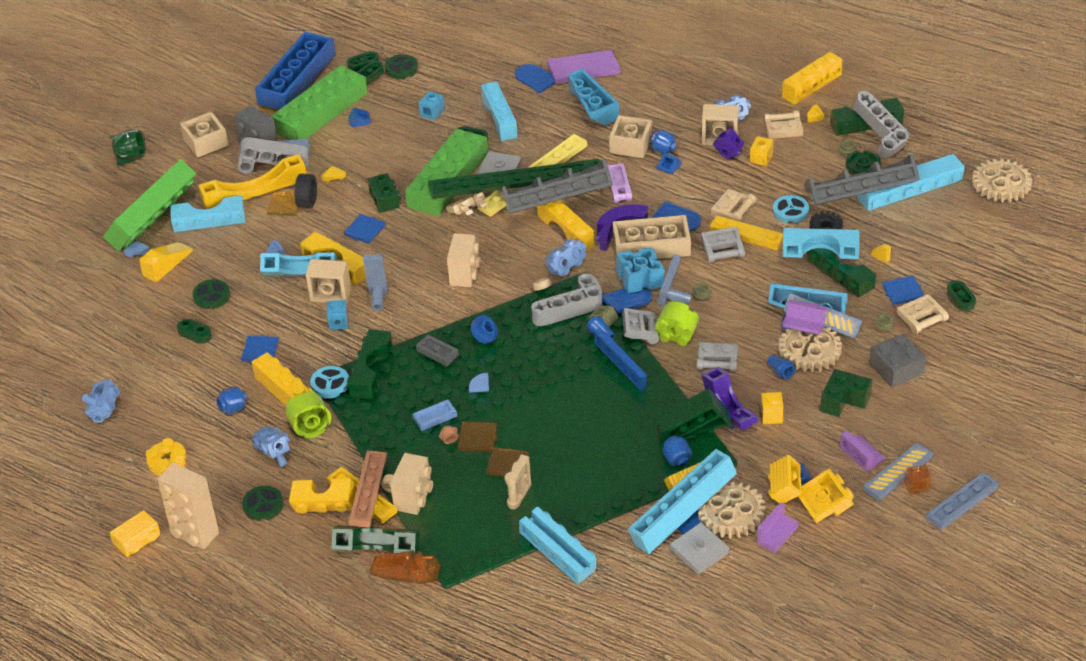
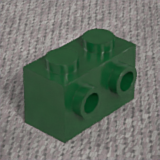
(384, 192)

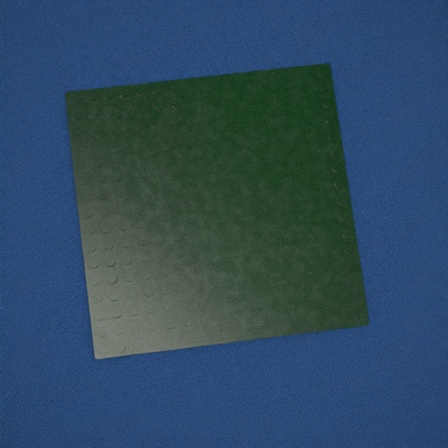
(552, 395)

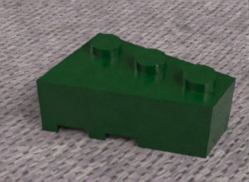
(695, 416)

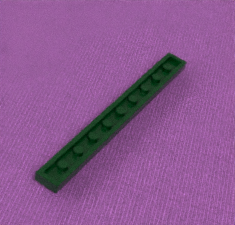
(496, 180)

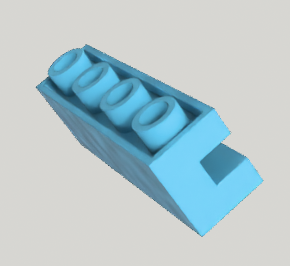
(558, 545)

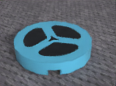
(791, 209)
(329, 381)

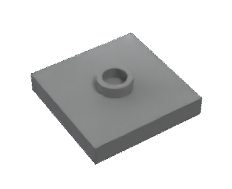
(499, 162)
(699, 548)

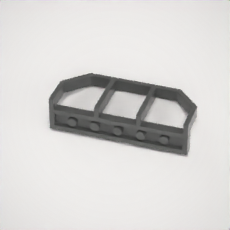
(870, 181)
(557, 189)

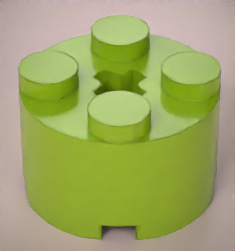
(676, 323)
(308, 414)

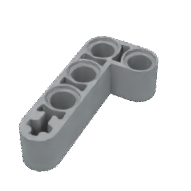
(883, 123)
(268, 152)
(569, 304)

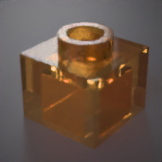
(917, 479)

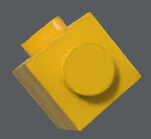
(761, 151)
(772, 407)

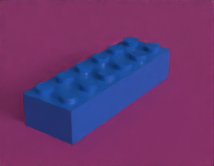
(295, 70)

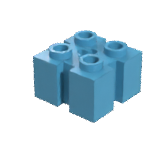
(639, 270)

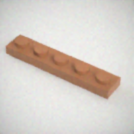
(368, 489)

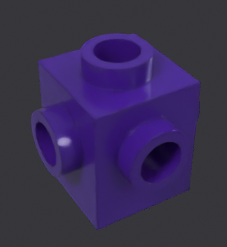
(728, 144)

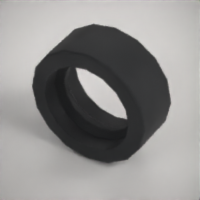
(305, 190)

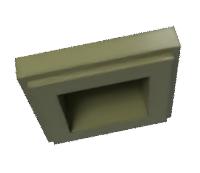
(607, 313)

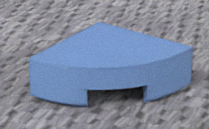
(275, 247)
(136, 248)
(479, 383)

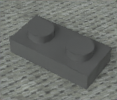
(437, 350)

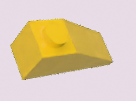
(162, 259)

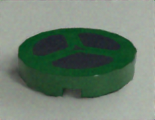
(401, 66)
(211, 293)
(262, 503)

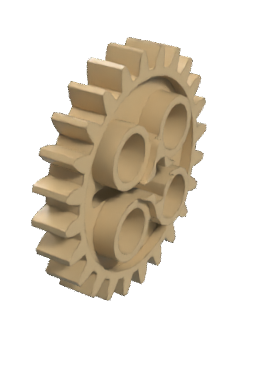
(1002, 180)
(801, 351)
(733, 510)

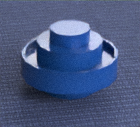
(484, 329)

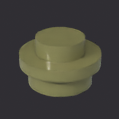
(847, 147)
(702, 291)
(884, 322)

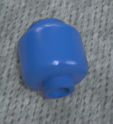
(663, 142)
(231, 400)
(677, 451)

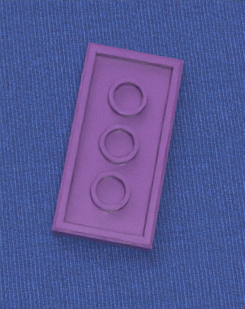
(595, 64)

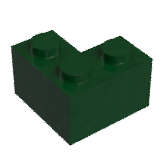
(845, 389)

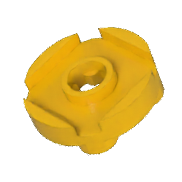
(164, 449)

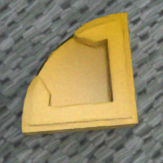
(815, 114)
(332, 174)
(882, 252)

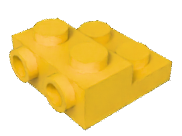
(825, 495)

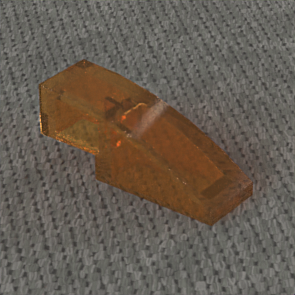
(406, 567)

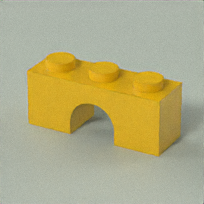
(338, 497)

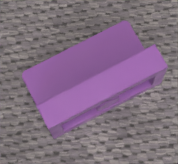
(805, 316)
(860, 451)
(776, 529)

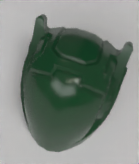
(128, 146)

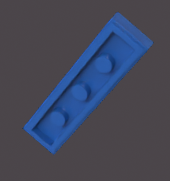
(620, 359)

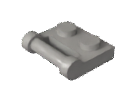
(722, 239)
(634, 325)
(717, 355)

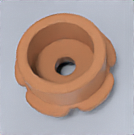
(448, 434)

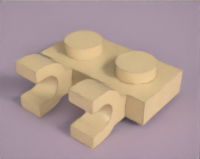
(462, 205)

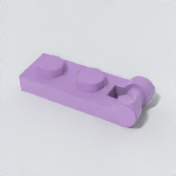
(620, 183)

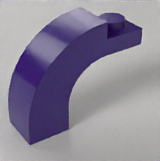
(619, 213)
(720, 384)

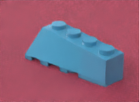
(595, 99)
(834, 300)

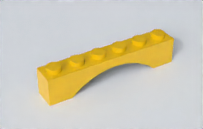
(281, 176)

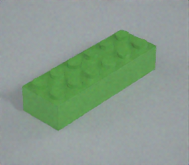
(320, 104)
(455, 158)
(150, 205)

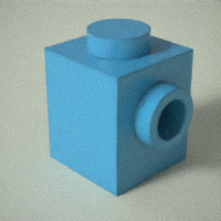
(431, 105)
(337, 314)

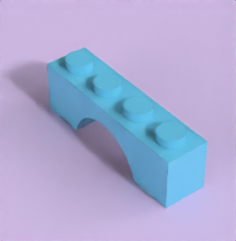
(503, 117)
(228, 212)
(842, 242)
(284, 265)

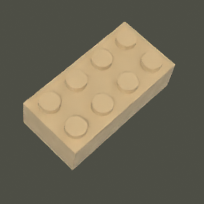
(663, 234)
(188, 505)

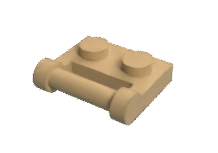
(783, 129)
(730, 201)
(919, 309)
(518, 482)

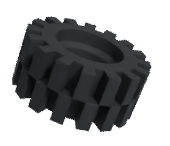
(826, 219)

